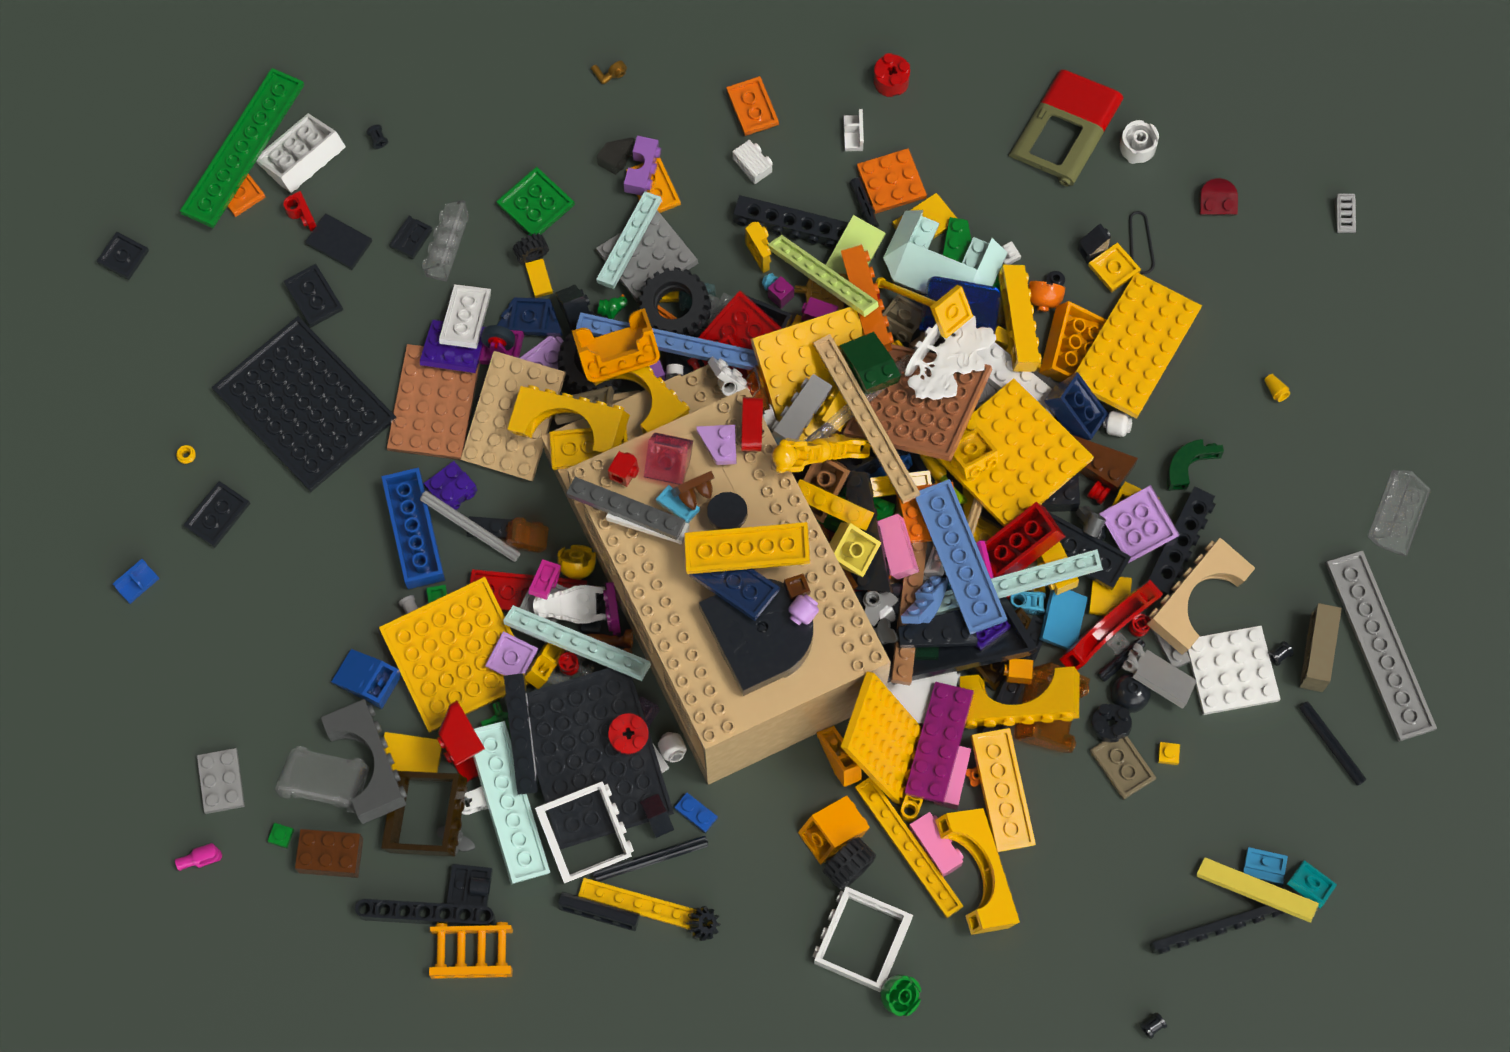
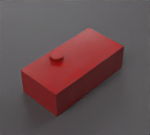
(1023, 540)

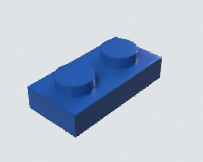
(696, 812)

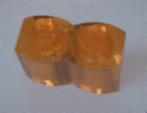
(527, 535)

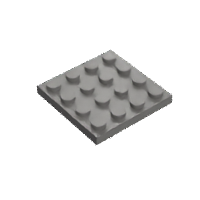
(656, 251)

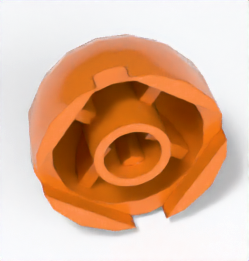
(1046, 295)

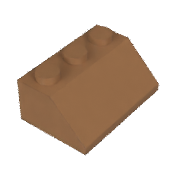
(828, 476)

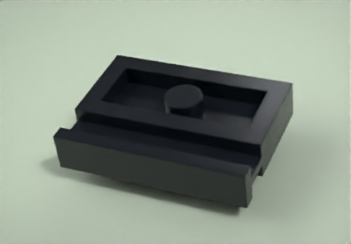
(411, 237)

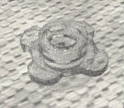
(1118, 648)

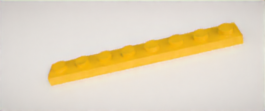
(909, 847)

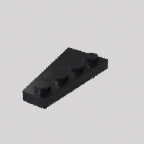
(941, 631)

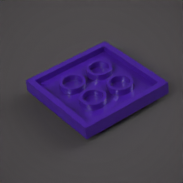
(449, 356)

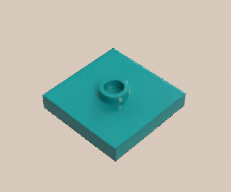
(1312, 883)

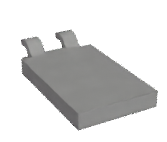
(1159, 675)

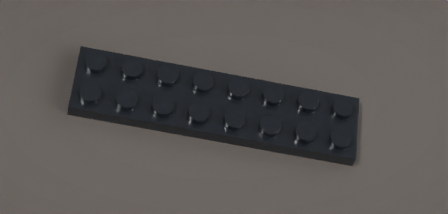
(1079, 542)

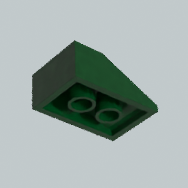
(870, 363)

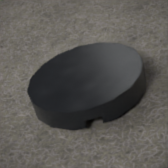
(727, 511)

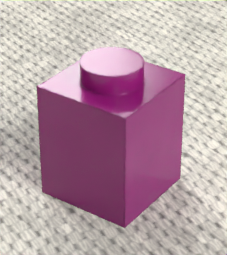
(780, 292)

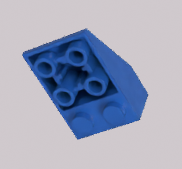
(367, 678)

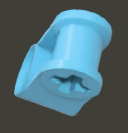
(1031, 602)

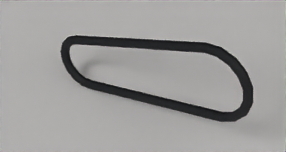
(1149, 239)

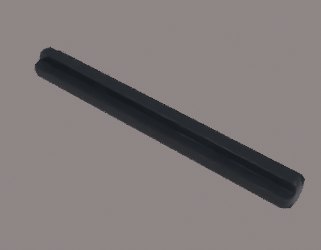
(1332, 743)

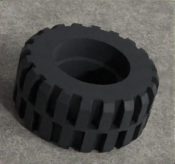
(676, 281)
(574, 378)

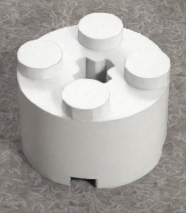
(1139, 141)

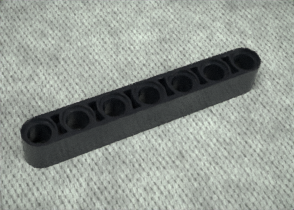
(416, 909)

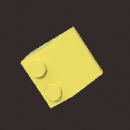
(854, 548)

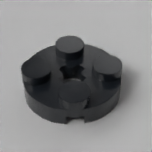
(1111, 712)

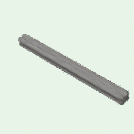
(470, 526)

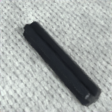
(1118, 662)

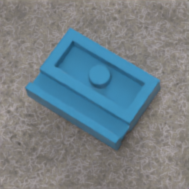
(1265, 865)

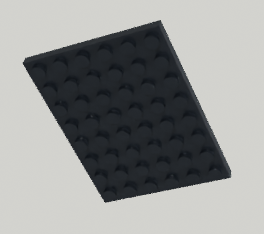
(304, 403)
(574, 752)

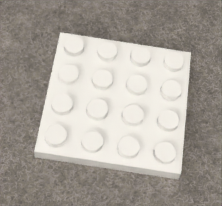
(1233, 670)

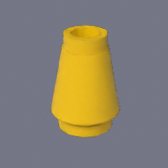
(1277, 388)

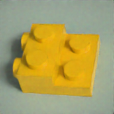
(757, 244)
(975, 454)

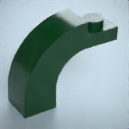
(1191, 452)

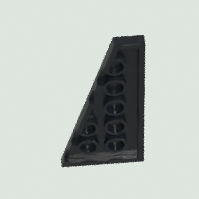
(860, 492)

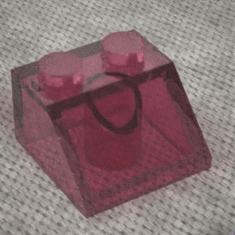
(668, 458)

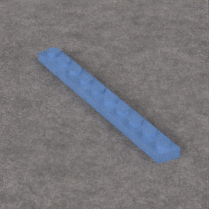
(677, 343)

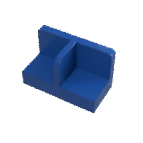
(135, 581)

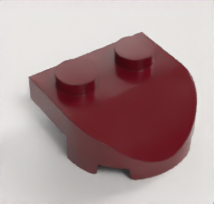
(1218, 198)

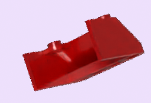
(459, 741)

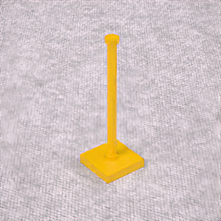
(949, 311)

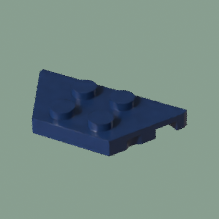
(531, 316)

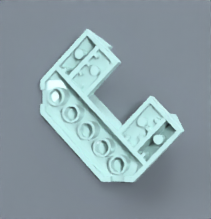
(913, 264)

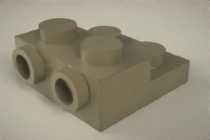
(903, 319)

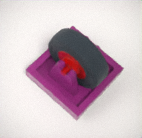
(500, 340)

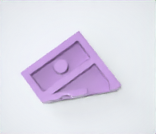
(720, 442)

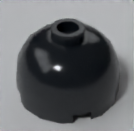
(1130, 693)

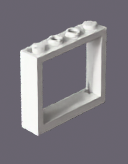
(618, 826)
(835, 916)

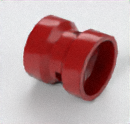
(1137, 629)
(567, 660)

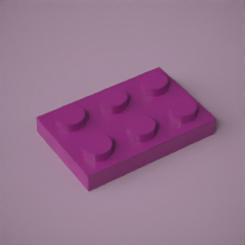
(612, 609)

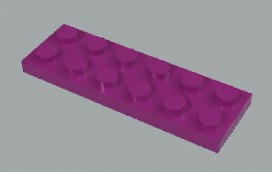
(939, 742)

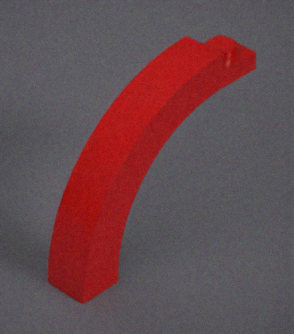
(1110, 624)

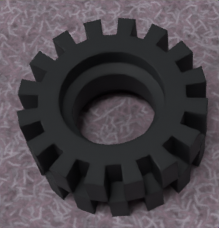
(530, 248)

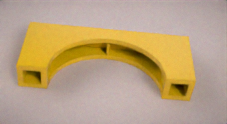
(665, 402)
(535, 406)
(1057, 702)
(973, 832)

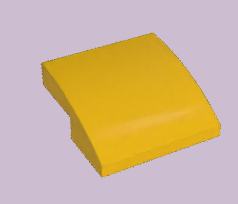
(1104, 599)

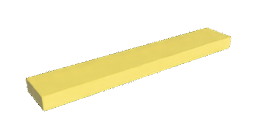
(1257, 889)

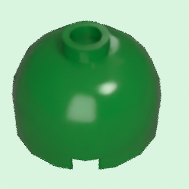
(900, 995)

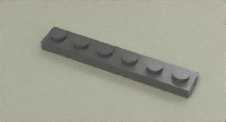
(625, 508)

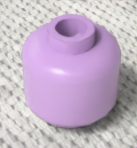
(803, 609)

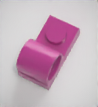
(545, 579)

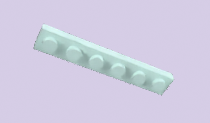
(629, 240)

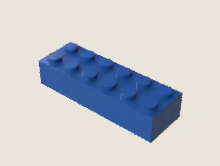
(413, 529)

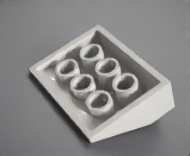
(300, 152)

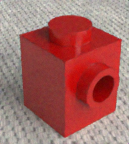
(623, 468)

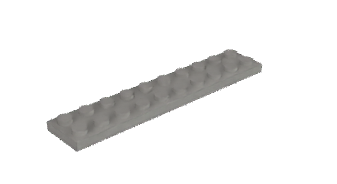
(1381, 646)

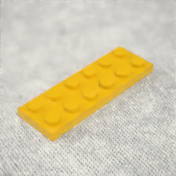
(747, 548)
(1003, 790)

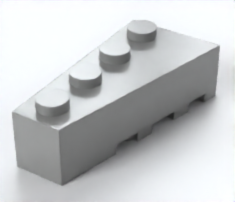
(801, 411)

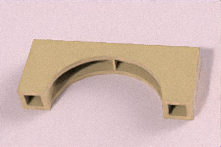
(1172, 617)

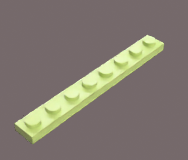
(823, 275)

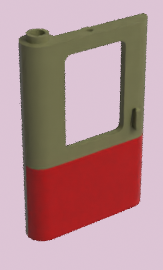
(1079, 103)

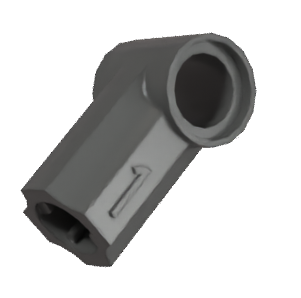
(1090, 520)

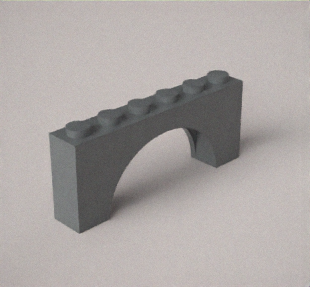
(383, 791)

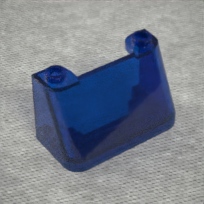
(982, 299)

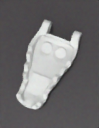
(573, 604)

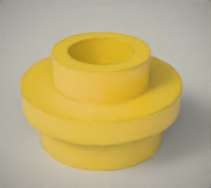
(186, 449)

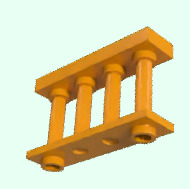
(480, 969)

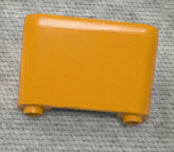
(619, 350)

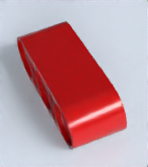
(752, 424)

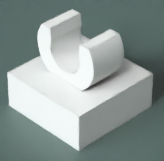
(1012, 255)

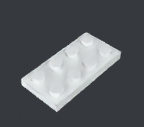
(465, 316)

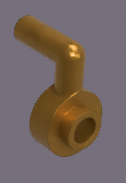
(616, 70)

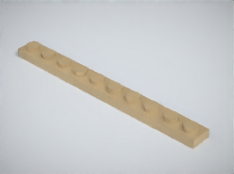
(866, 419)

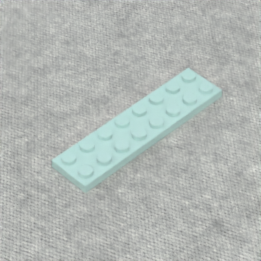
(509, 811)

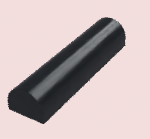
(599, 911)

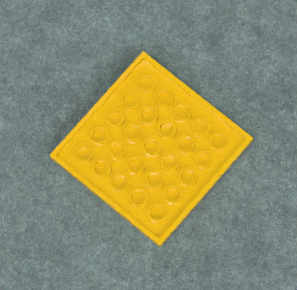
(790, 357)
(1032, 450)
(446, 649)

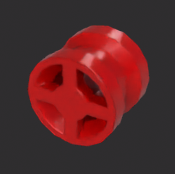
(1099, 492)

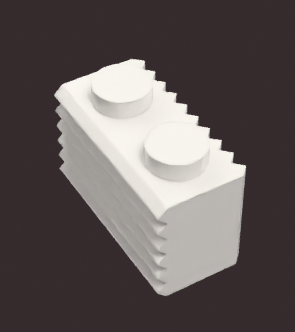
(752, 161)

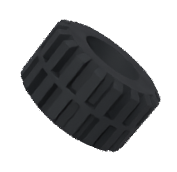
(849, 863)

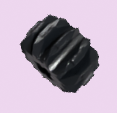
(697, 918)

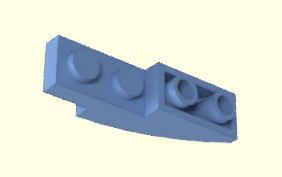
(927, 601)

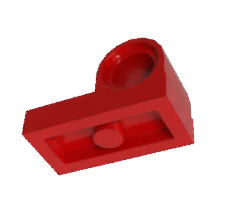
(301, 211)

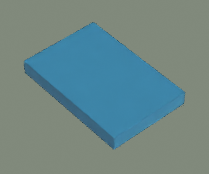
(1063, 619)

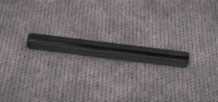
(651, 858)

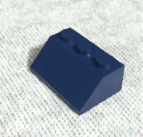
(1076, 407)

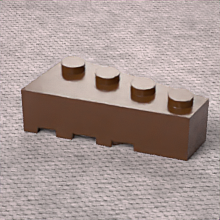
(1107, 466)

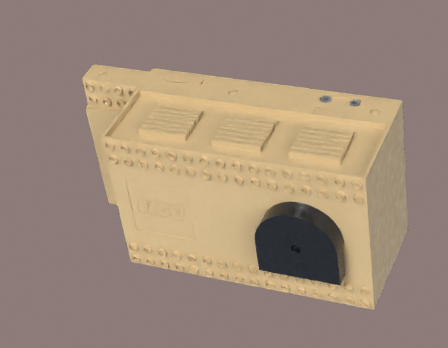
(729, 680)

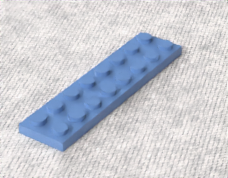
(960, 557)

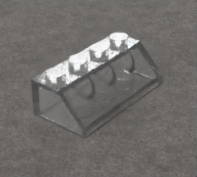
(446, 241)
(1399, 512)

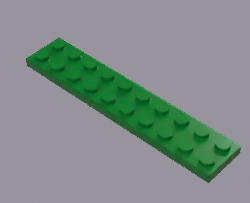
(242, 148)

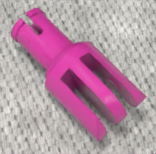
(199, 857)

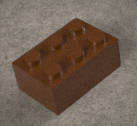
(329, 853)

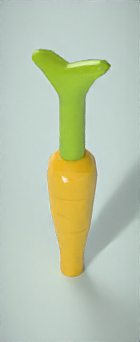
(939, 473)

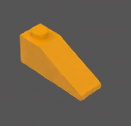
(842, 765)

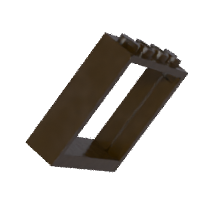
(453, 821)

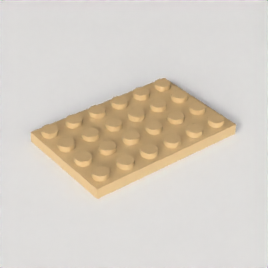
(488, 438)

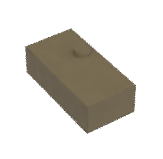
(1320, 647)

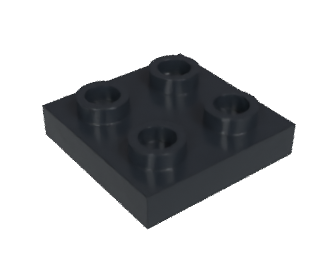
(469, 885)

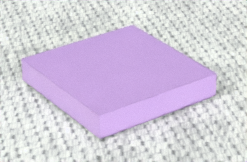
(511, 655)

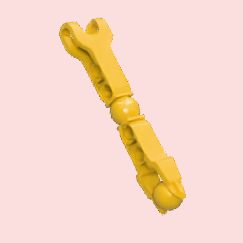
(794, 454)

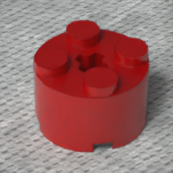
(891, 75)
(619, 726)

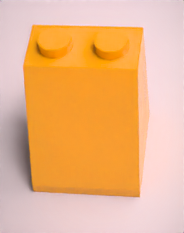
(833, 828)

